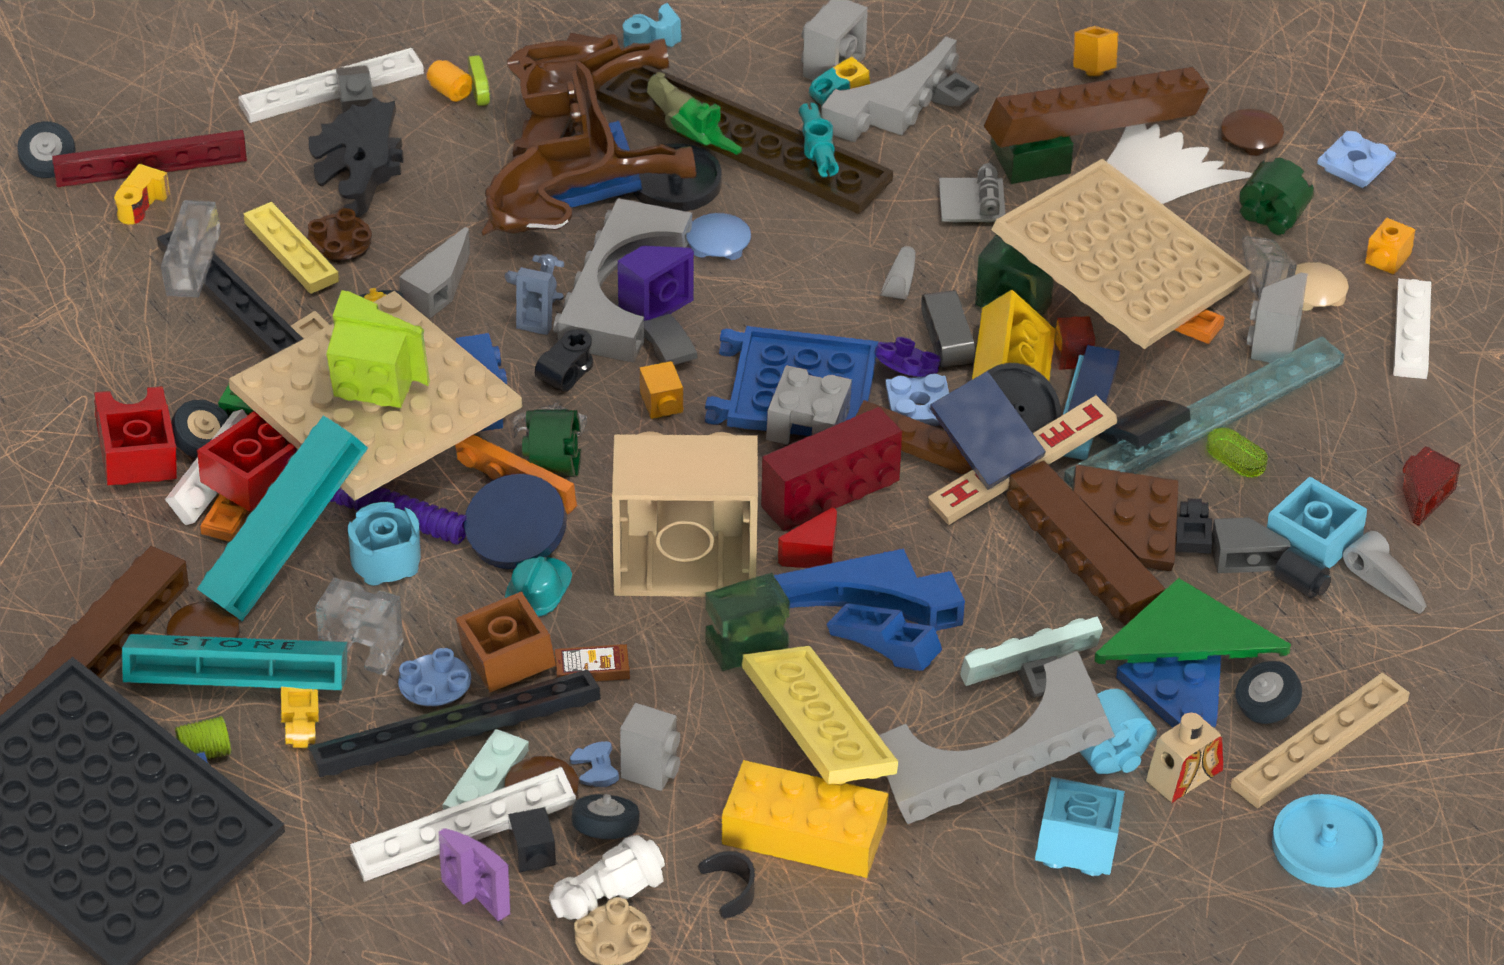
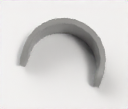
(900, 275)

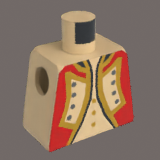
(1185, 757)

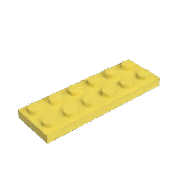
(819, 715)

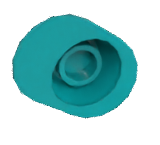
(541, 582)

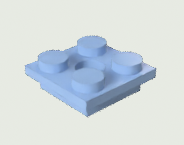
(1356, 159)
(907, 392)

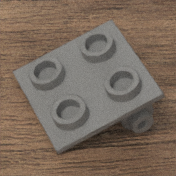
(973, 198)

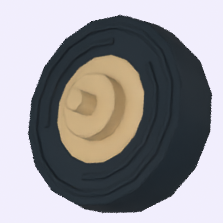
(196, 425)

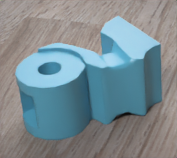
(645, 30)

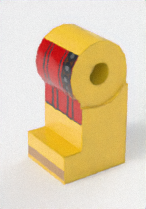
(139, 192)

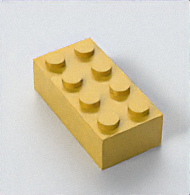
(804, 819)

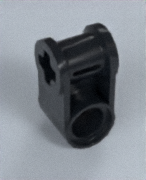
(566, 360)

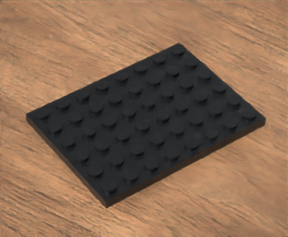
(115, 818)

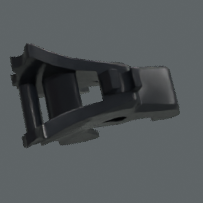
(363, 145)

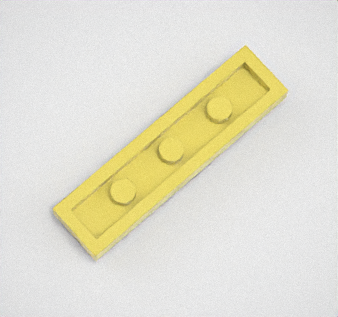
(291, 247)

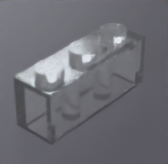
(190, 248)

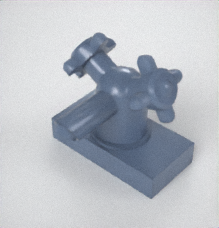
(535, 294)

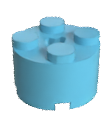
(384, 543)
(1131, 731)

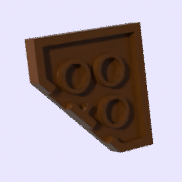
(1135, 508)

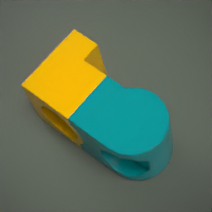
(839, 77)

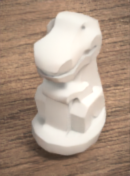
(620, 872)

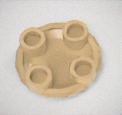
(1324, 285)
(612, 933)

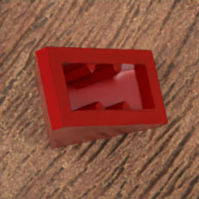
(810, 543)

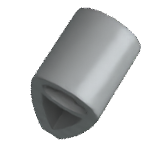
(1371, 561)

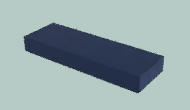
(1095, 375)

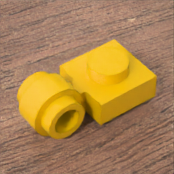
(299, 714)

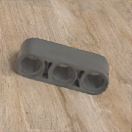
(948, 328)

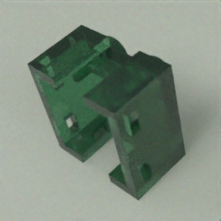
(747, 620)

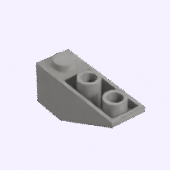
(434, 279)

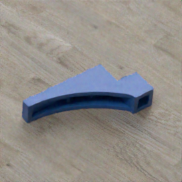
(879, 582)

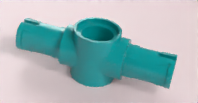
(818, 139)

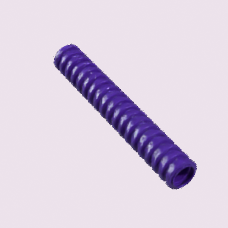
(430, 518)

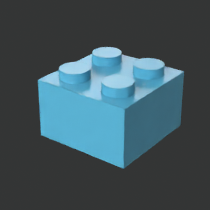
(1318, 521)

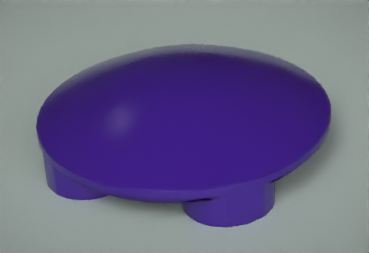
(907, 359)

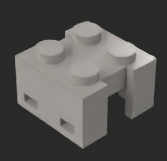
(807, 402)

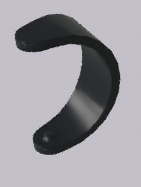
(740, 865)

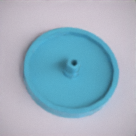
(1327, 840)

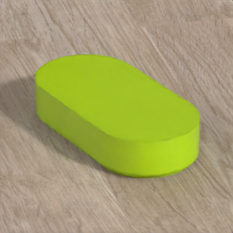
(479, 80)

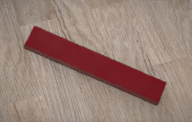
(160, 155)

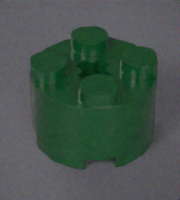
(1275, 195)
(553, 440)

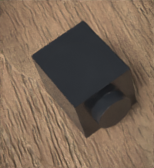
(532, 839)

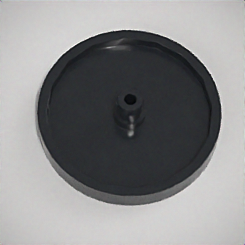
(679, 193)
(1028, 393)

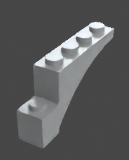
(892, 101)

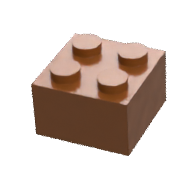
(505, 642)

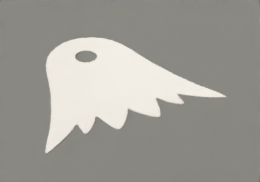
(1164, 167)

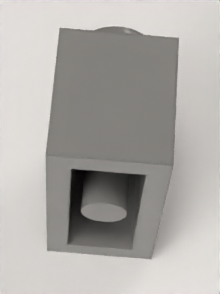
(649, 747)

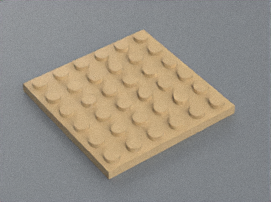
(1121, 252)
(461, 399)

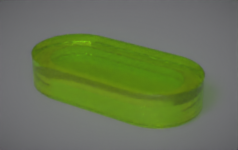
(1237, 452)

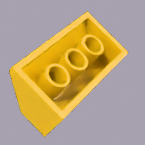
(1013, 334)

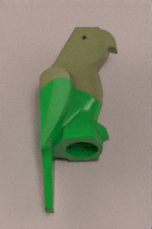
(689, 115)

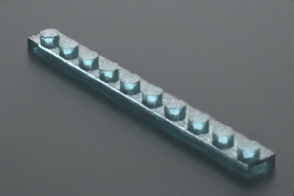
(1223, 407)

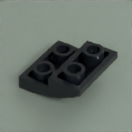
(1147, 423)

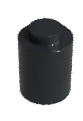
(1302, 573)

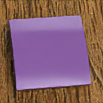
(474, 872)

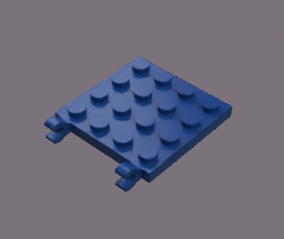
(762, 364)

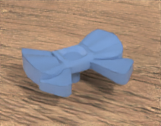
(602, 772)

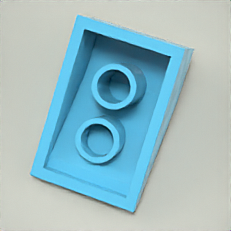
(1080, 826)

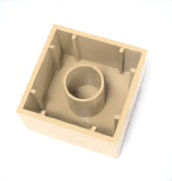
(683, 513)

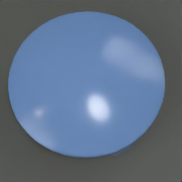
(719, 236)
(434, 678)

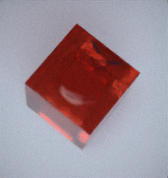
(1072, 339)

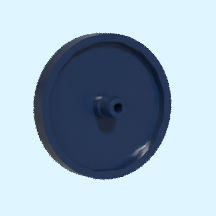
(515, 520)

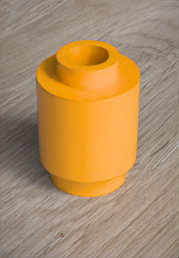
(449, 80)

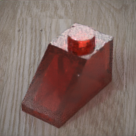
(1428, 482)

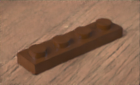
(924, 441)

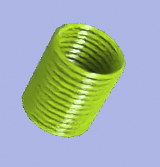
(205, 736)

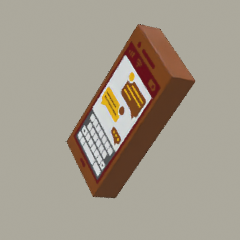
(603, 662)

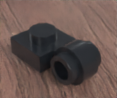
(1194, 527)

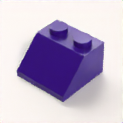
(656, 280)

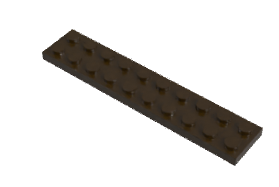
(764, 141)

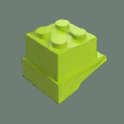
(374, 353)

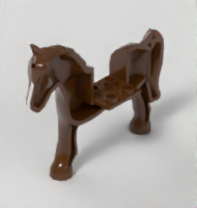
(561, 81)

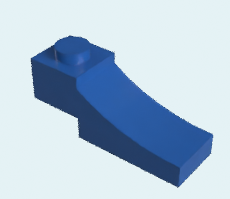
(888, 633)

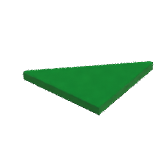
(1190, 627)

